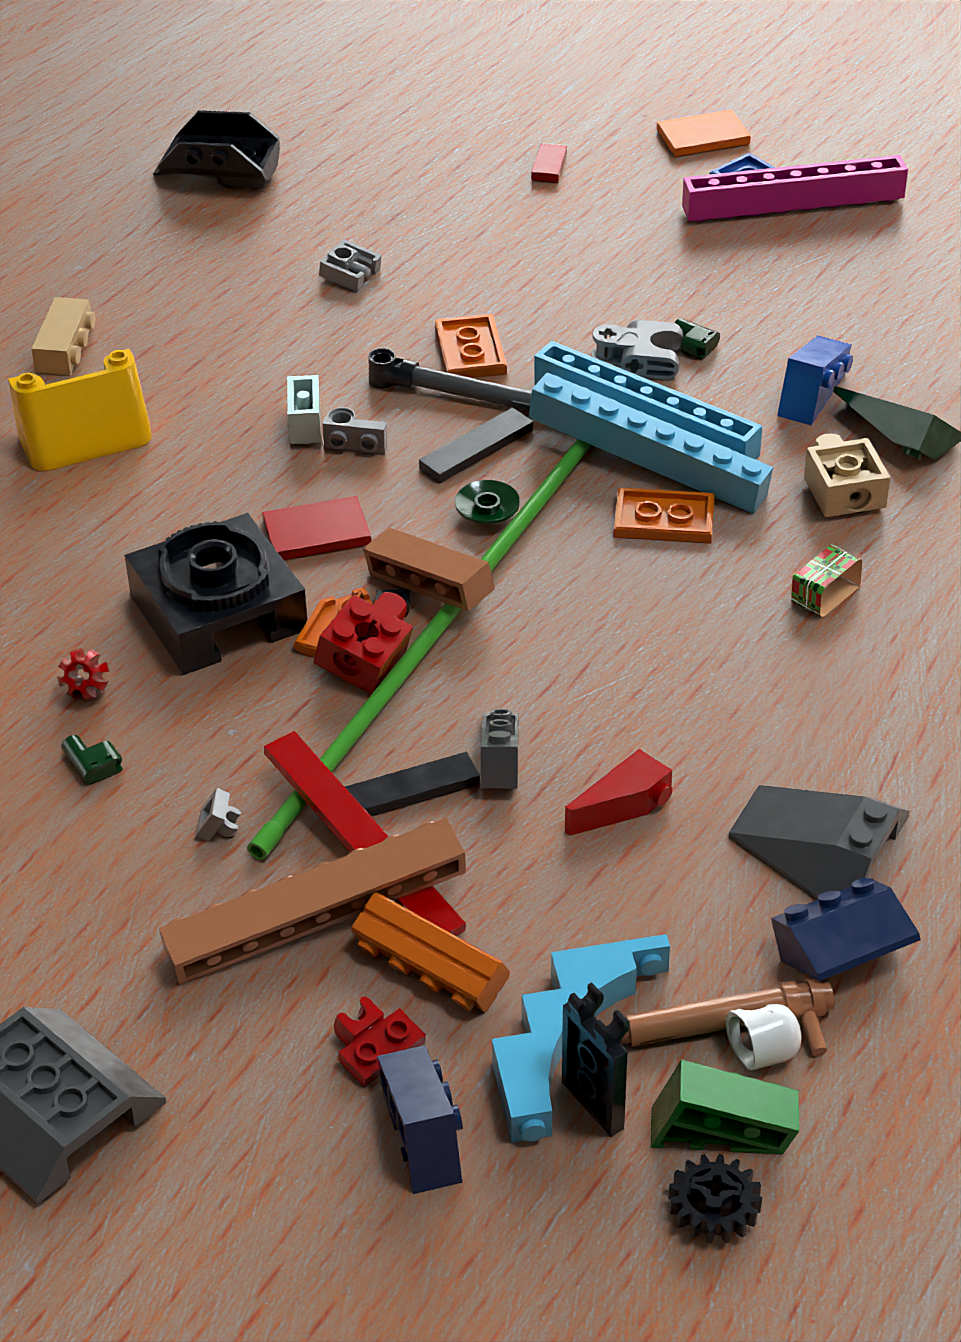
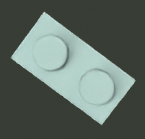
(304, 409)

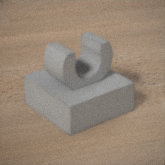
(217, 816)

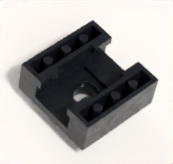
(193, 602)

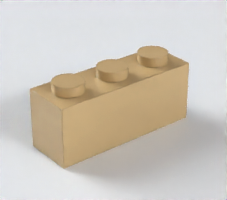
(63, 336)

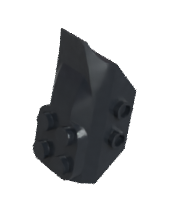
(224, 147)

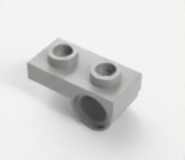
(346, 433)

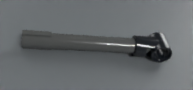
(389, 370)

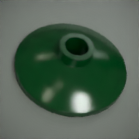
(487, 501)

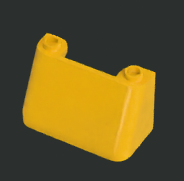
(81, 415)

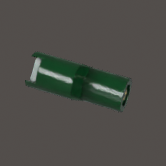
(697, 339)
(94, 762)

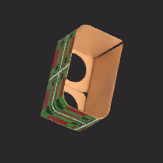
(819, 582)

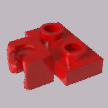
(373, 1037)

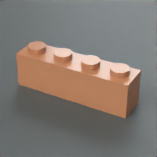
(429, 569)

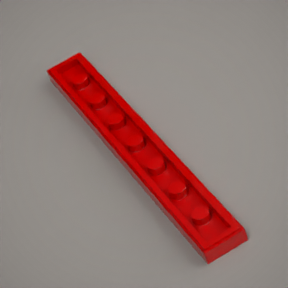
(349, 819)

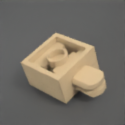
(845, 469)

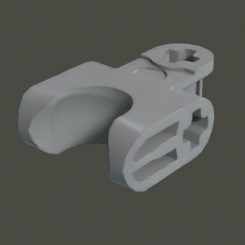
(640, 348)

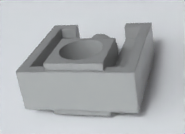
(349, 264)

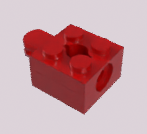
(365, 640)

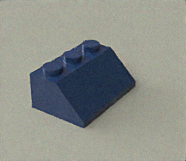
(843, 929)

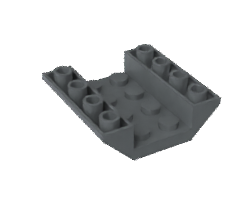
(58, 1095)

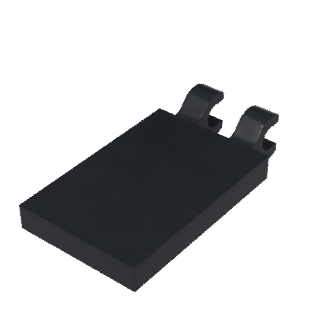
(595, 1060)

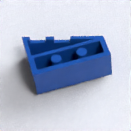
(812, 377)

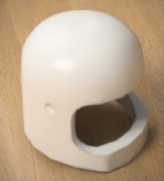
(773, 1035)

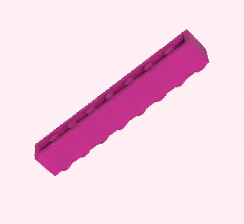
(794, 188)

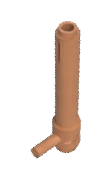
(805, 1000)

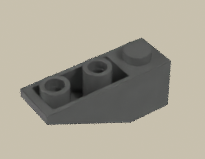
(499, 749)

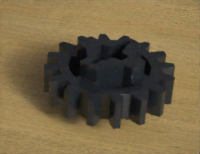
(715, 1198)

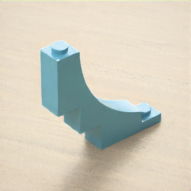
(528, 1061)

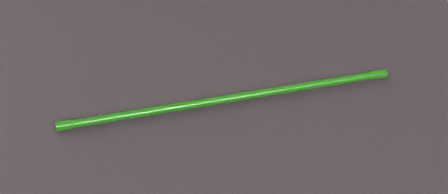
(273, 830)

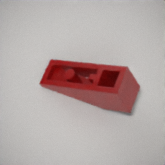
(621, 795)

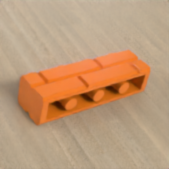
(429, 952)

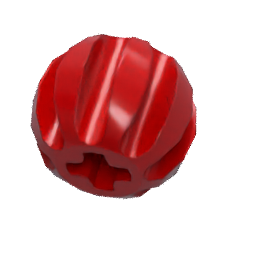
(89, 665)

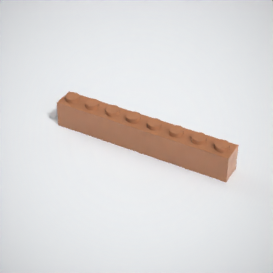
(311, 900)

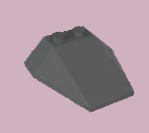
(816, 836)

